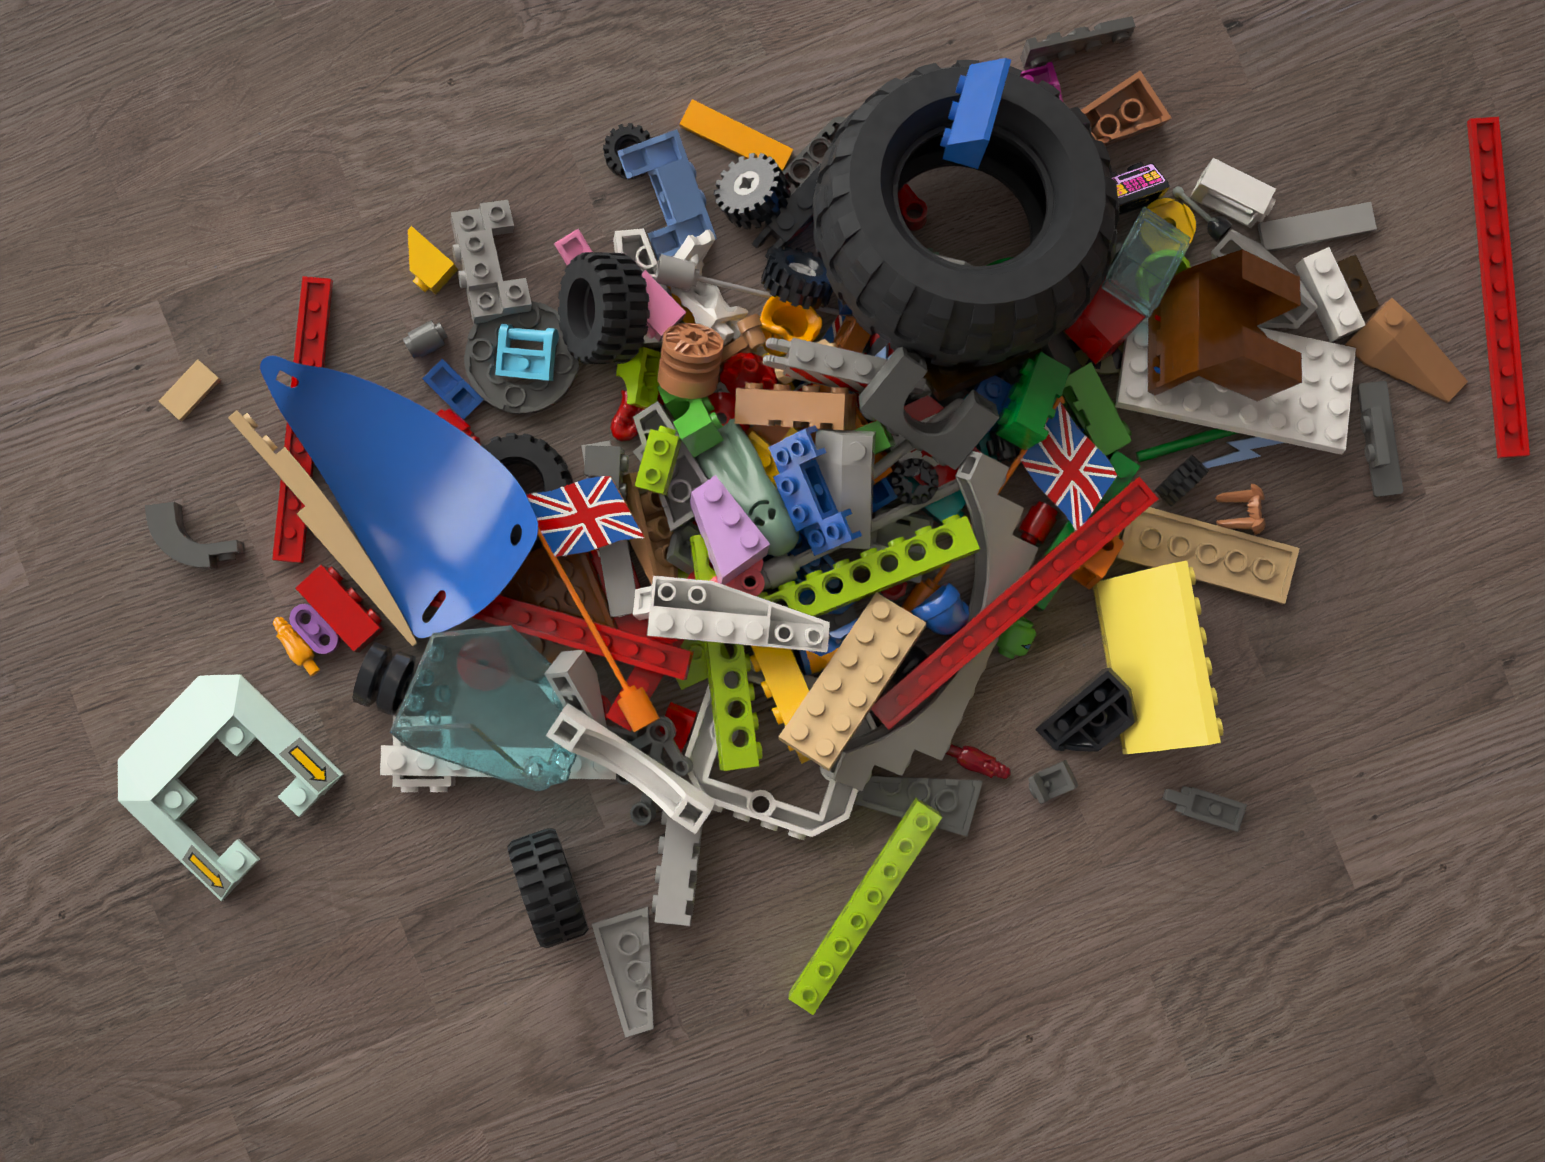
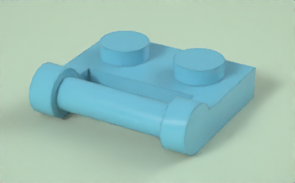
(526, 362)

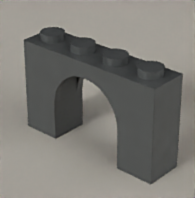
(945, 440)

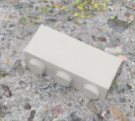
(1331, 294)

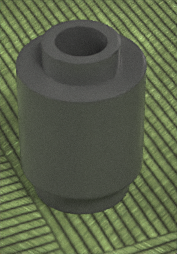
(425, 339)

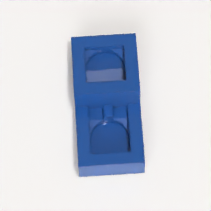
(453, 389)

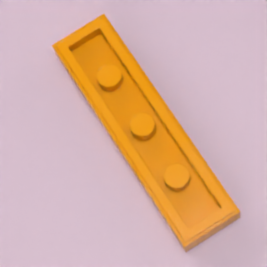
(732, 134)

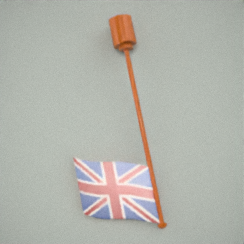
(1064, 468)
(579, 521)

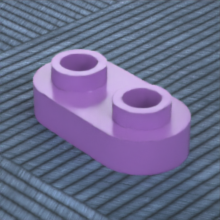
(314, 630)

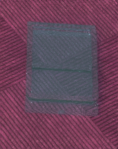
(1146, 262)

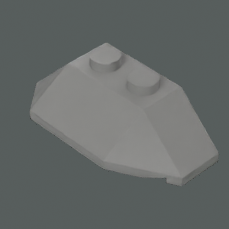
(1292, 319)

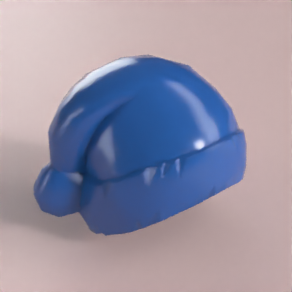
(943, 611)

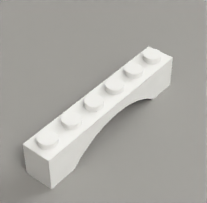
(593, 741)

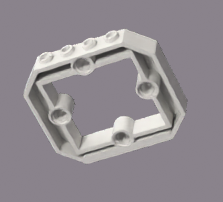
(800, 822)

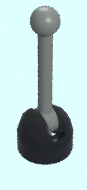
(1216, 227)

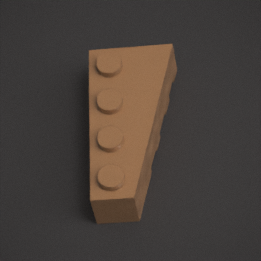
(795, 408)

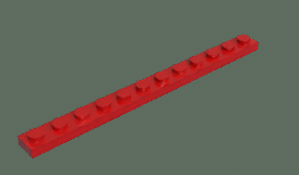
(1498, 287)
(1014, 602)

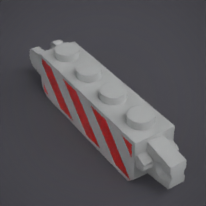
(827, 364)

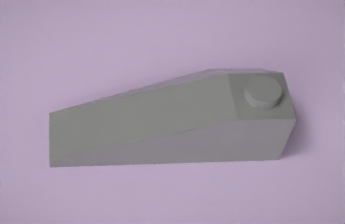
(850, 477)

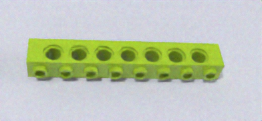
(955, 527)
(721, 696)
(864, 906)

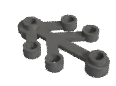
(659, 742)

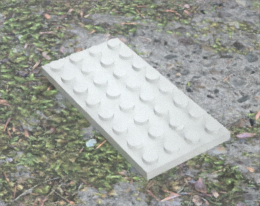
(1304, 415)

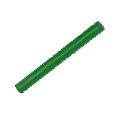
(1181, 444)

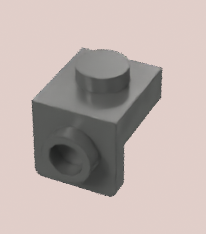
(680, 547)
(1052, 782)

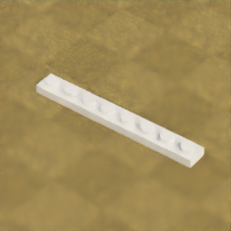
(404, 761)

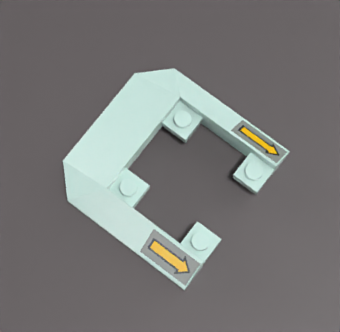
(236, 715)

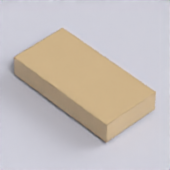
(189, 390)

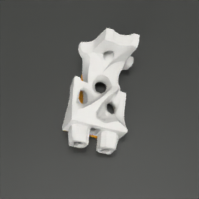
(709, 307)

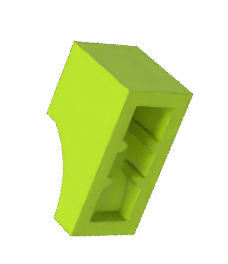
(641, 377)

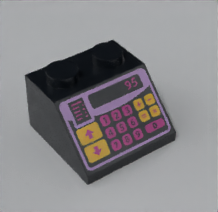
(1139, 186)

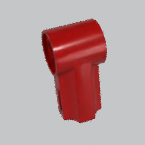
(909, 201)

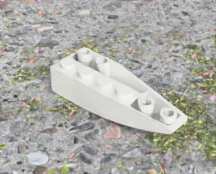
(726, 615)

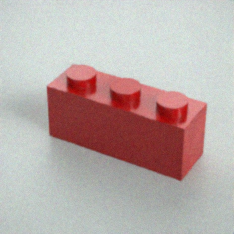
(341, 607)

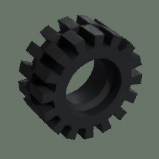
(616, 139)
(1181, 480)

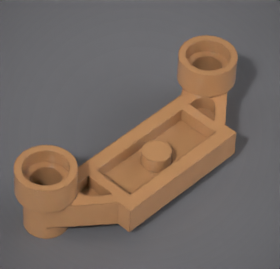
(751, 338)

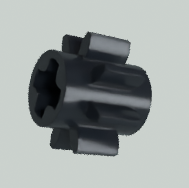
(1001, 448)

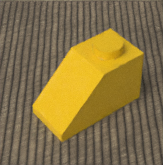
(427, 263)

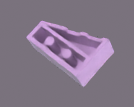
(727, 531)

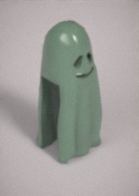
(743, 475)

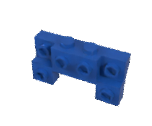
(807, 493)

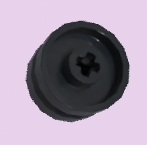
(384, 679)

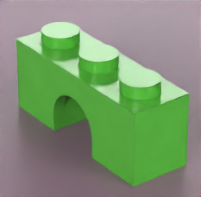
(694, 421)

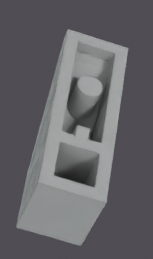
(577, 684)

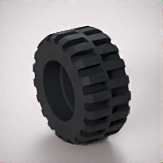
(603, 308)
(536, 454)
(547, 888)

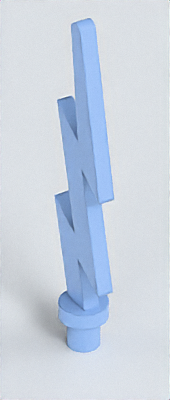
(1244, 452)

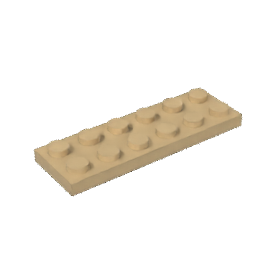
(1215, 553)
(852, 681)

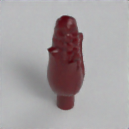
(978, 761)

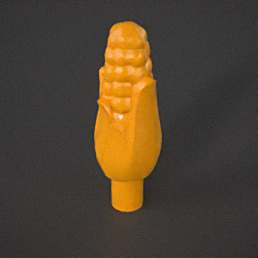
(295, 646)

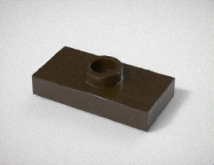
(1358, 284)

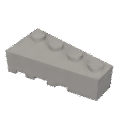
(686, 474)
(676, 874)

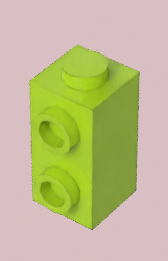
(658, 460)

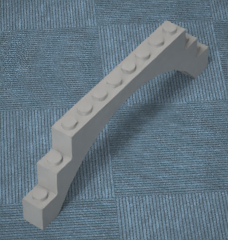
(997, 567)

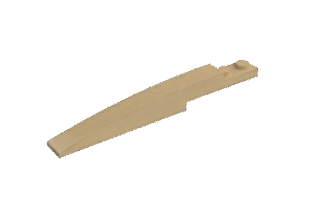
(325, 522)

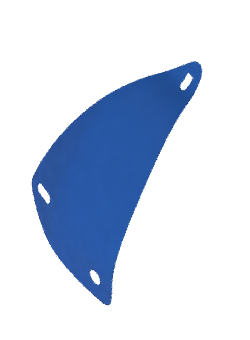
(413, 489)

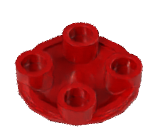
(747, 369)

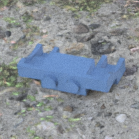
(675, 189)

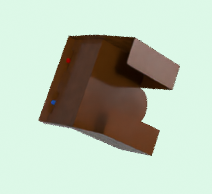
(1212, 332)

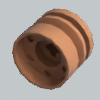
(690, 360)

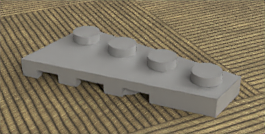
(627, 962)

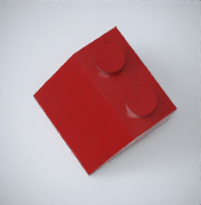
(1104, 325)

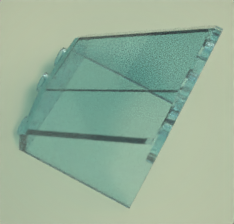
(485, 707)

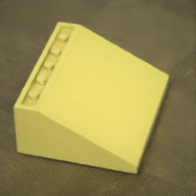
(1158, 651)

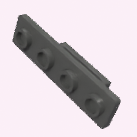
(1379, 438)

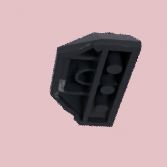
(1091, 715)

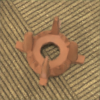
(1254, 498)

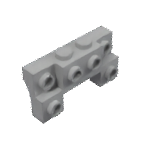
(481, 273)

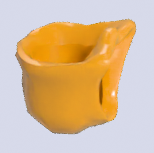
(788, 322)

